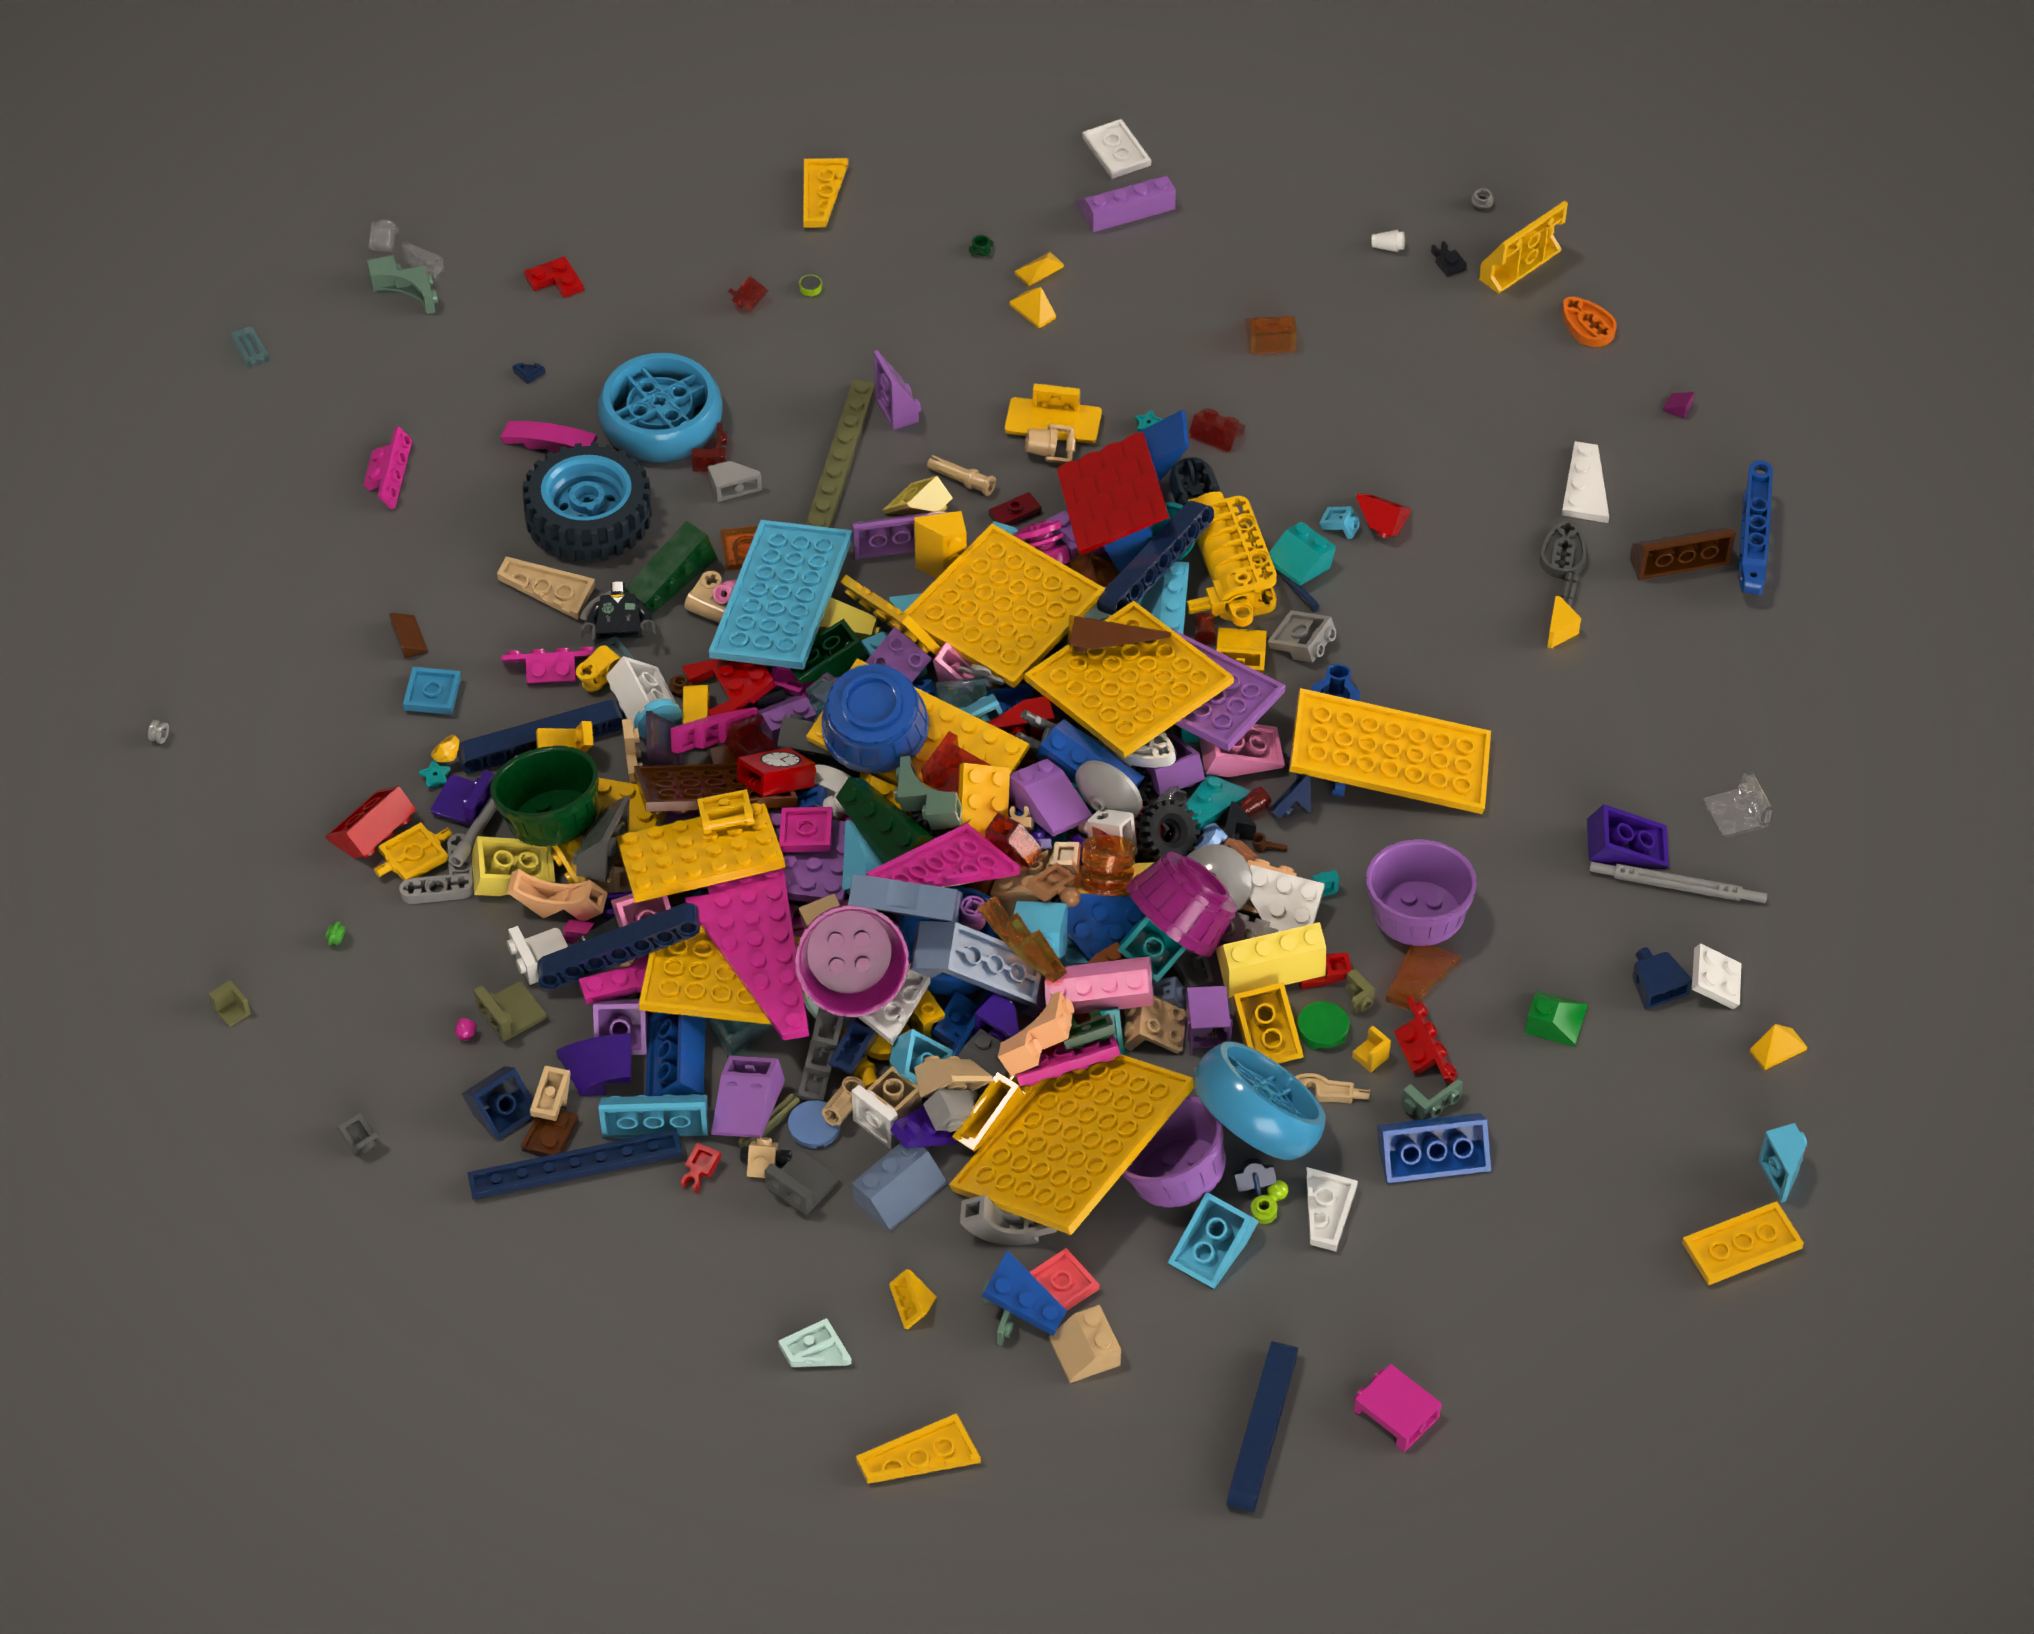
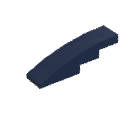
(853, 1046)

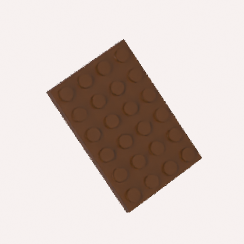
(680, 786)

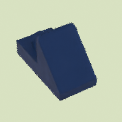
(1297, 793)

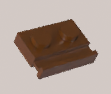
(550, 1136)

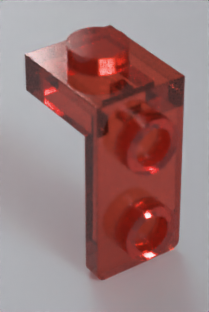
(707, 457)

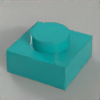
(1331, 881)

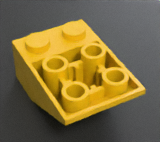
(1243, 646)

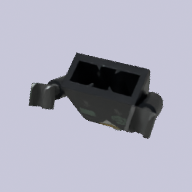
(618, 616)

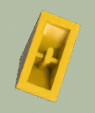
(1564, 623)

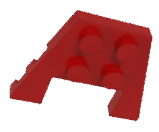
(739, 681)

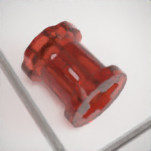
(1205, 628)

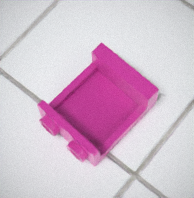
(1398, 1405)

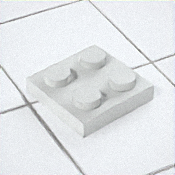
(1716, 976)
(874, 1116)

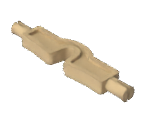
(1332, 1091)

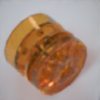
(1107, 865)

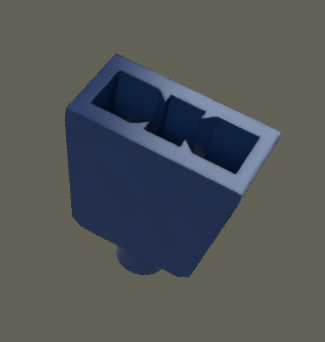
(1659, 978)

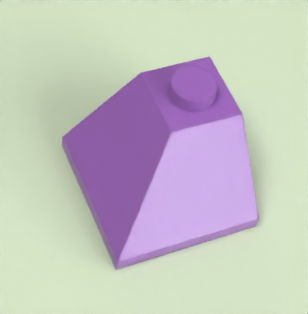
(622, 1017)

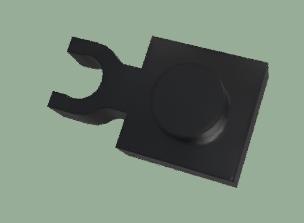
(1448, 261)

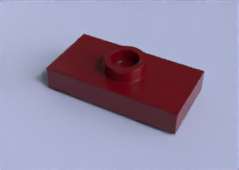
(1015, 510)

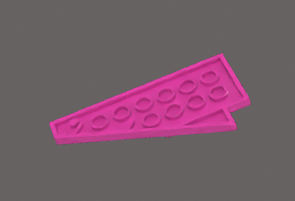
(755, 936)

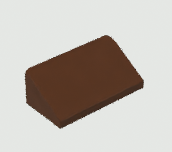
(407, 634)

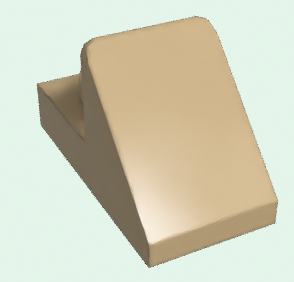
(551, 1093)

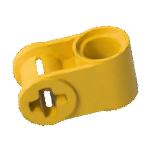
(597, 668)

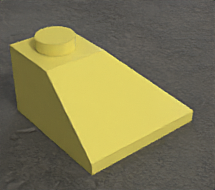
(920, 497)

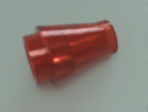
(1255, 801)

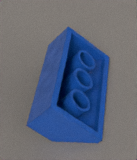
(1071, 748)
(675, 1055)
(1434, 1147)

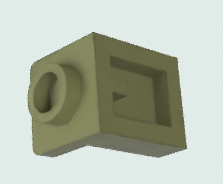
(1360, 991)

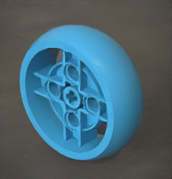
(660, 407)
(1259, 1101)

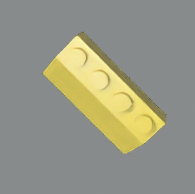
(1273, 959)

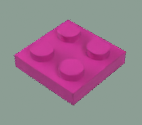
(806, 829)

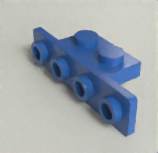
(959, 1020)

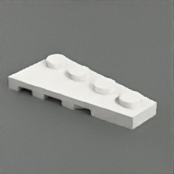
(1585, 485)

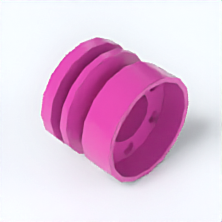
(1041, 537)

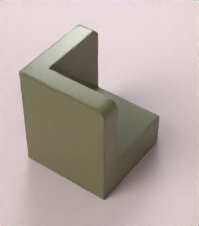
(229, 1003)

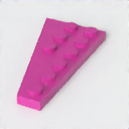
(950, 860)

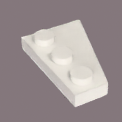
(892, 1018)
(1328, 1206)

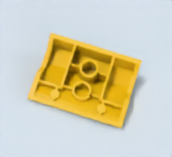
(1523, 251)

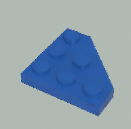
(1100, 922)

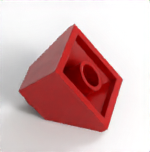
(1383, 514)

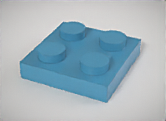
(432, 690)

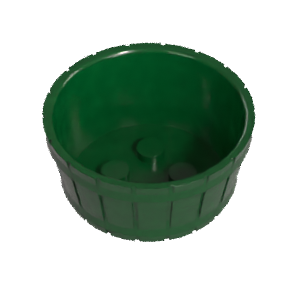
(547, 795)

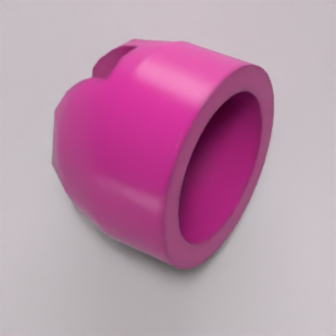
(465, 1029)

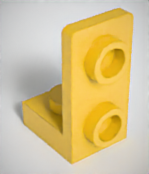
(577, 738)

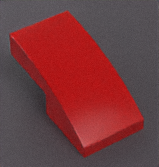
(1336, 970)

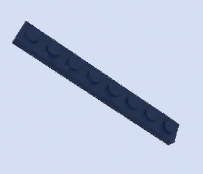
(574, 1164)

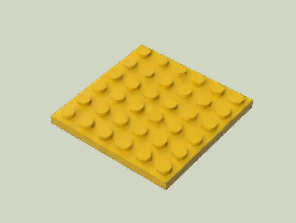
(1003, 604)
(1130, 689)

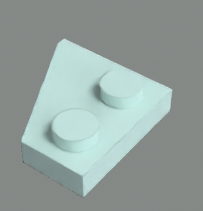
(815, 1347)

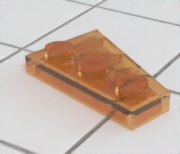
(1419, 972)

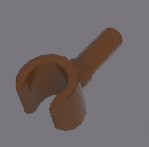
(1261, 844)

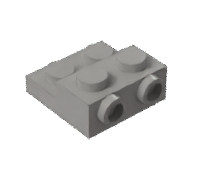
(1303, 635)

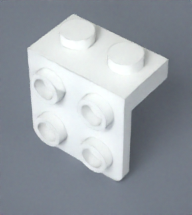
(531, 949)

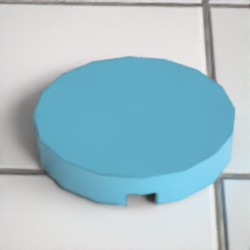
(662, 707)

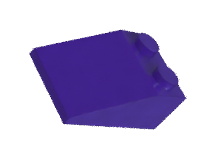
(1626, 839)

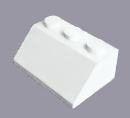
(637, 685)

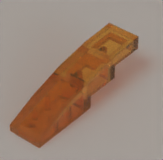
(1029, 947)

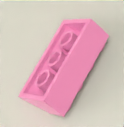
(1105, 985)

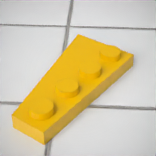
(821, 188)
(923, 1451)

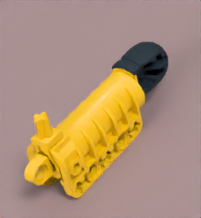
(1228, 548)

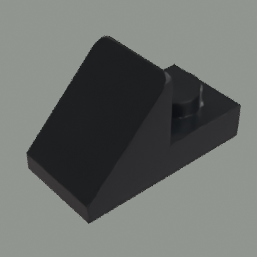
(1239, 824)

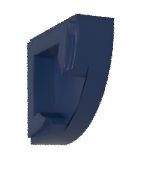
(528, 372)

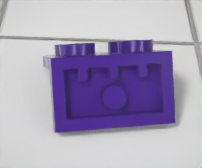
(463, 798)

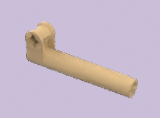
(701, 598)

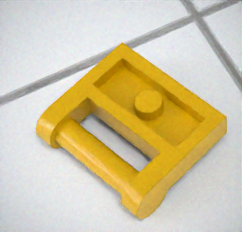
(725, 805)

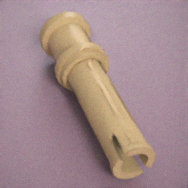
(970, 478)

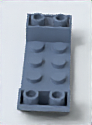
(977, 960)

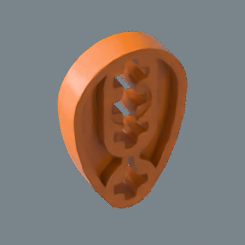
(1577, 322)

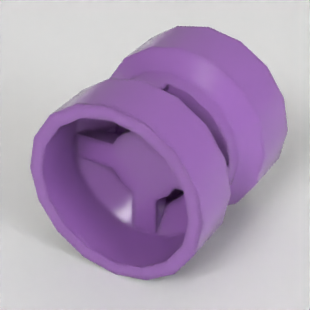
(970, 915)

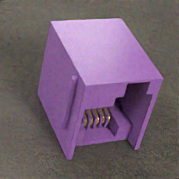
(1207, 1017)

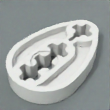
(1155, 753)

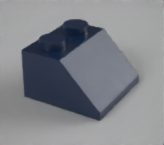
(500, 1102)

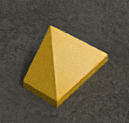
(1039, 269)
(1034, 307)
(1777, 1046)
(911, 1297)

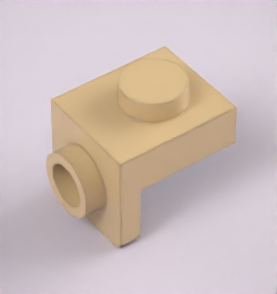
(1067, 855)
(760, 1156)

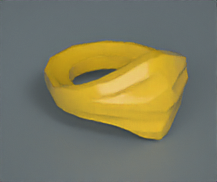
(446, 749)

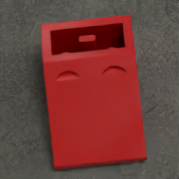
(1012, 722)

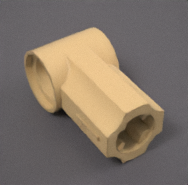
(841, 1103)

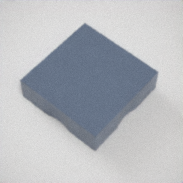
(905, 898)

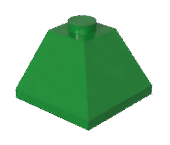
(1555, 1018)

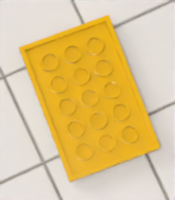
(684, 858)
(697, 982)

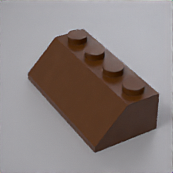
(1682, 553)

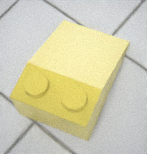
(498, 857)

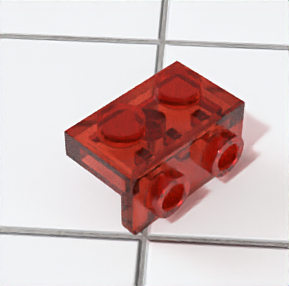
(1215, 429)
(747, 739)

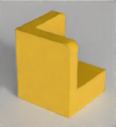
(1373, 1051)

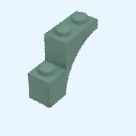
(415, 282)
(938, 807)

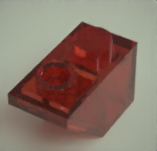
(1013, 840)

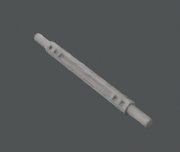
(1678, 882)

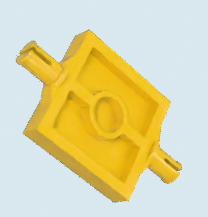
(413, 852)

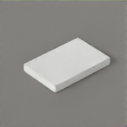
(1116, 148)

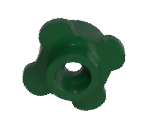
(981, 245)

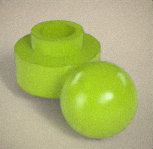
(1276, 1192)

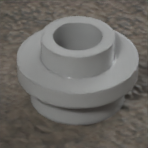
(1482, 199)

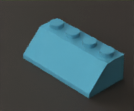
(1168, 597)
(653, 1114)

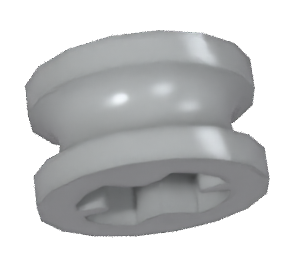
(158, 731)

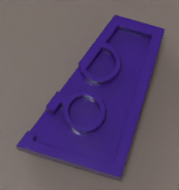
(918, 1131)

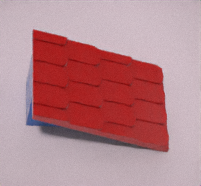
(1114, 499)

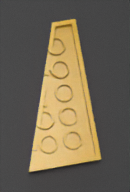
(885, 611)

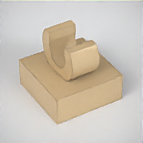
(1025, 820)

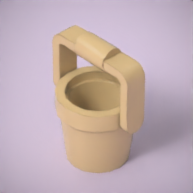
(1044, 443)

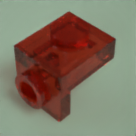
(748, 294)

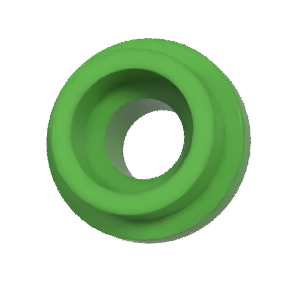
(335, 933)

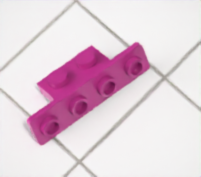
(388, 468)
(549, 667)

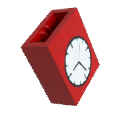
(776, 771)

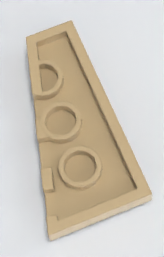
(549, 585)

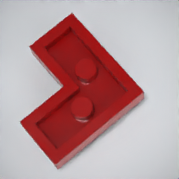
(555, 272)

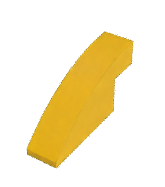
(991, 1110)

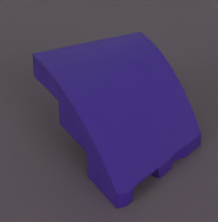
(598, 1062)

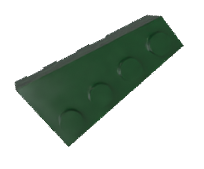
(673, 567)
(880, 821)

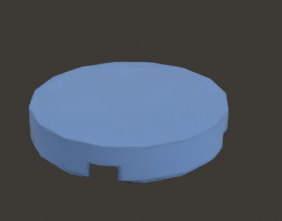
(809, 1127)

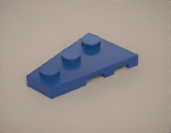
(1023, 1295)

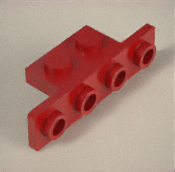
(1421, 1045)

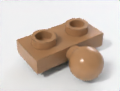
(1052, 882)

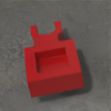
(700, 1163)

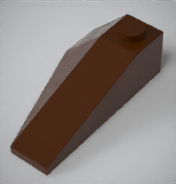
(1097, 634)

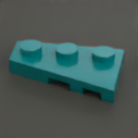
(1213, 799)

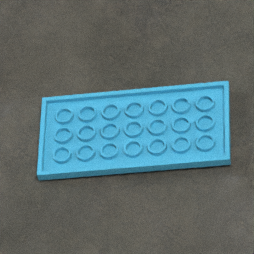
(781, 594)

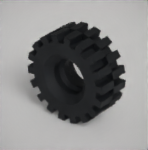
(1179, 823)

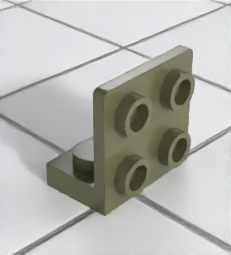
(509, 1010)

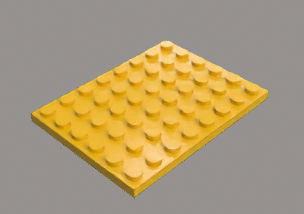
(1072, 1140)

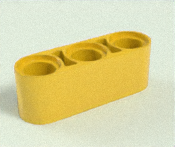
(695, 702)

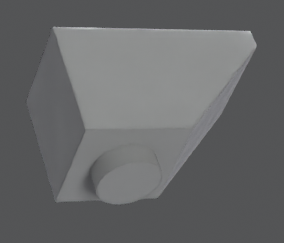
(733, 480)
(950, 1108)

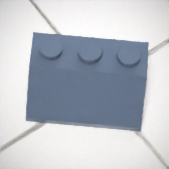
(898, 1185)

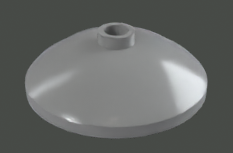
(1107, 788)
(1229, 868)

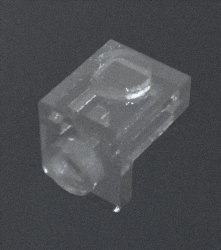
(382, 236)

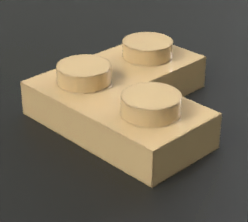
(632, 750)

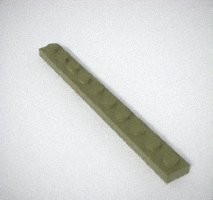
(841, 454)

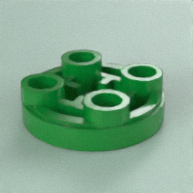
(1323, 1025)

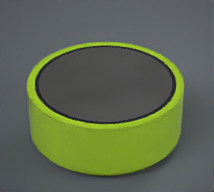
(810, 285)

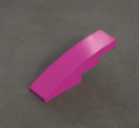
(545, 435)
(707, 730)

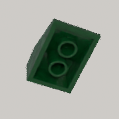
(833, 653)

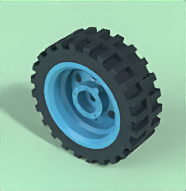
(587, 502)

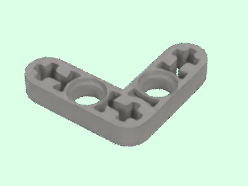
(454, 878)

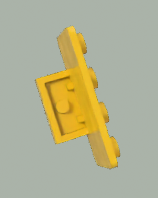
(1054, 406)

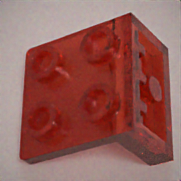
(943, 766)

